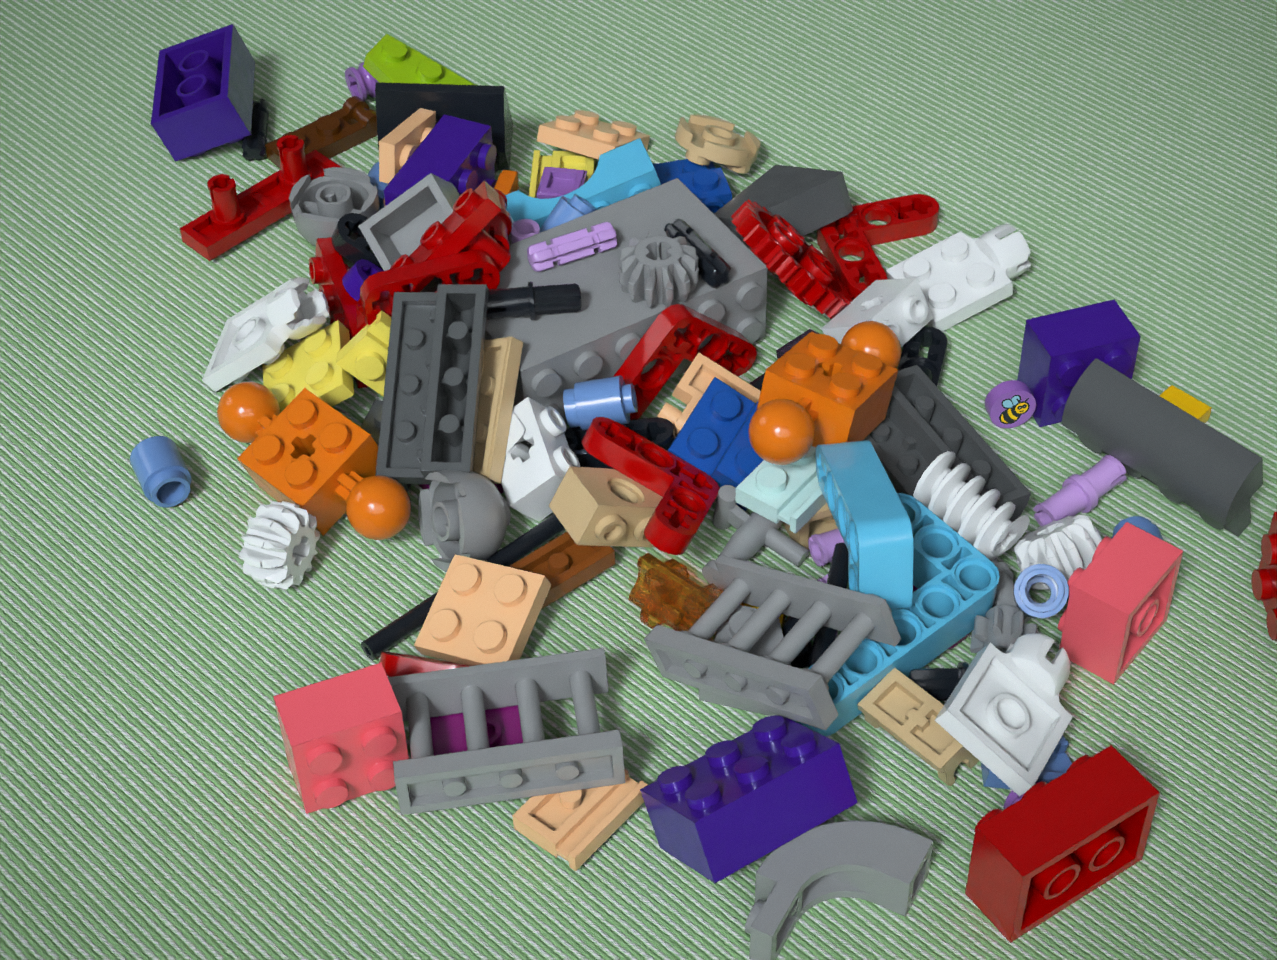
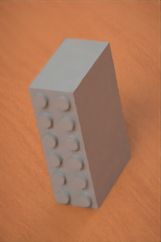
(601, 335)

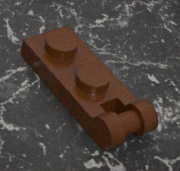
(335, 131)

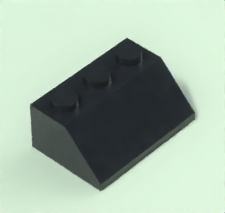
(469, 102)

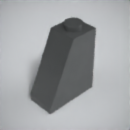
(798, 194)

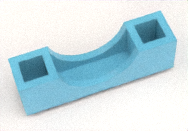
(617, 177)

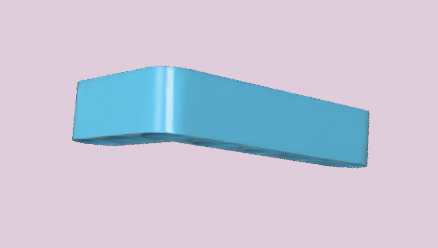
(952, 589)

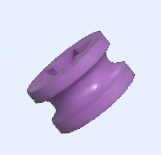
(360, 82)

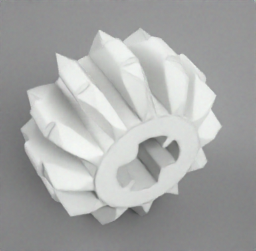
(279, 544)
(1060, 544)

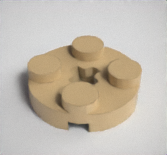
(715, 141)

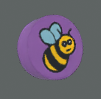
(1010, 404)

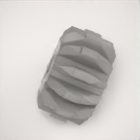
(658, 269)

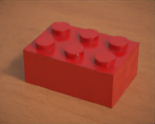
(1060, 842)

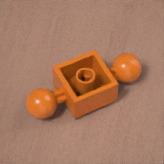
(825, 392)
(313, 460)

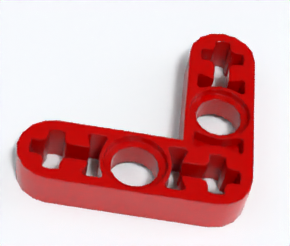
(906, 218)
(412, 275)
(670, 347)
(684, 488)

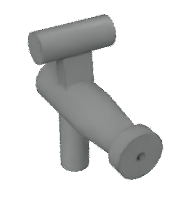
(751, 534)

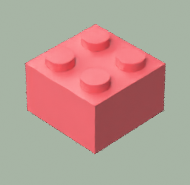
(1119, 601)
(342, 737)

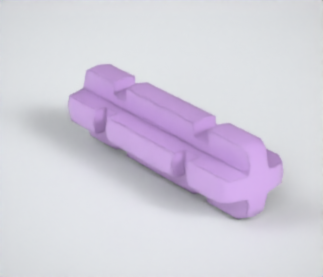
(572, 246)

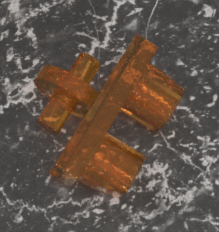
(669, 594)

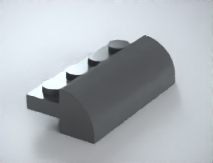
(432, 382)
(926, 424)
(1164, 446)

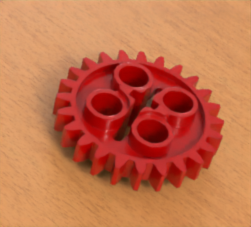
(785, 253)

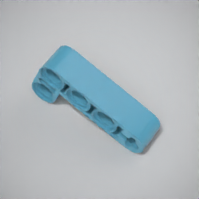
(869, 520)

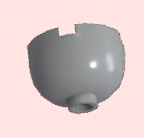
(324, 200)
(462, 516)

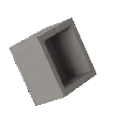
(403, 221)

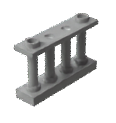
(770, 680)
(509, 770)

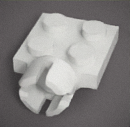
(966, 273)
(261, 329)
(1011, 709)

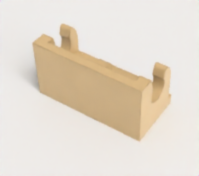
(910, 717)

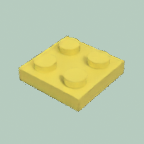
(311, 366)

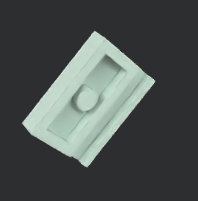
(783, 491)

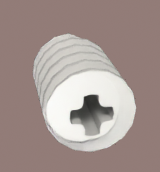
(966, 510)

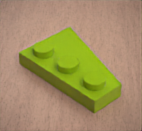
(398, 63)

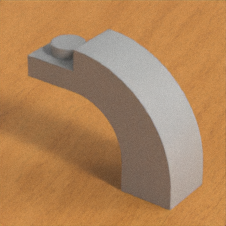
(833, 862)

